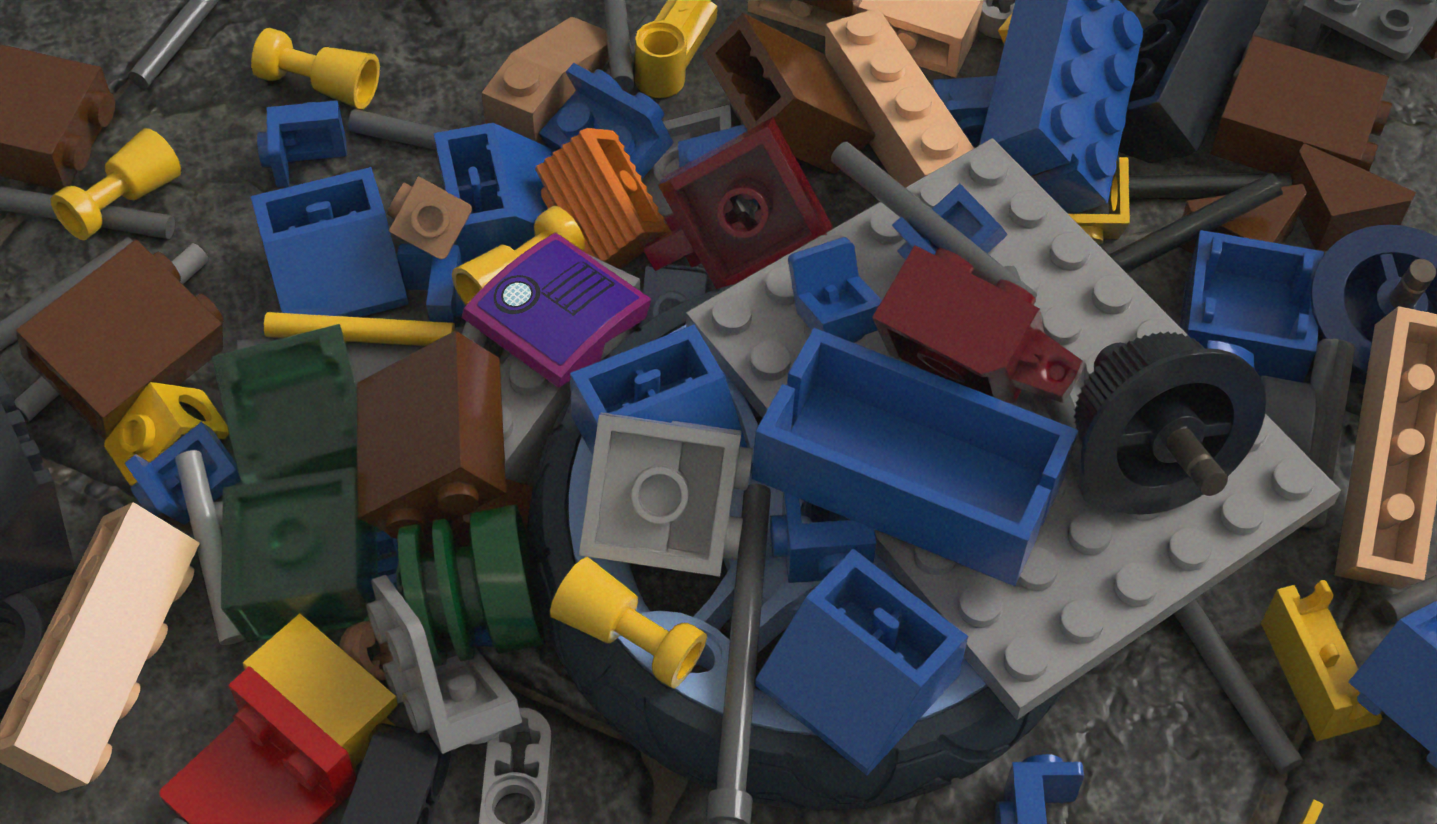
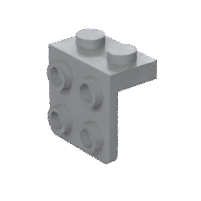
(451, 701)

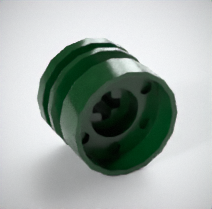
(471, 584)

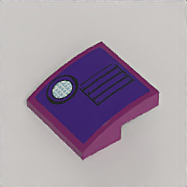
(556, 308)

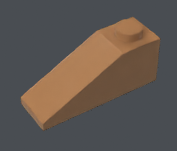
(534, 77)

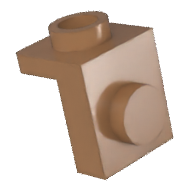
(428, 217)

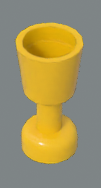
(333, 71)
(132, 172)
(476, 273)
(606, 609)

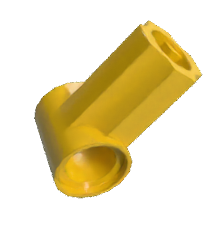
(669, 45)

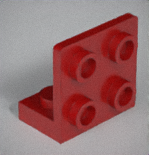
(263, 766)

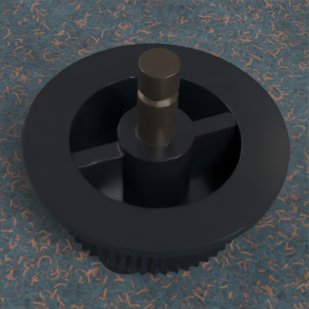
(1165, 422)

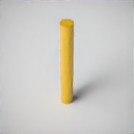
(358, 328)

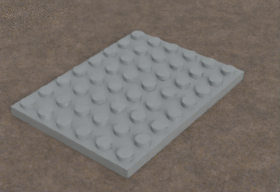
(1093, 571)

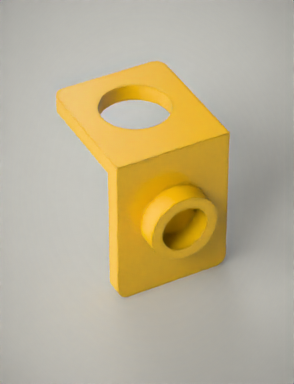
(1112, 224)
(158, 422)

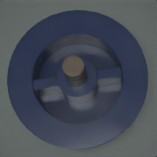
(1367, 279)

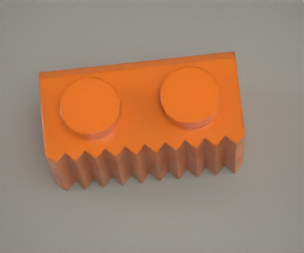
(603, 195)

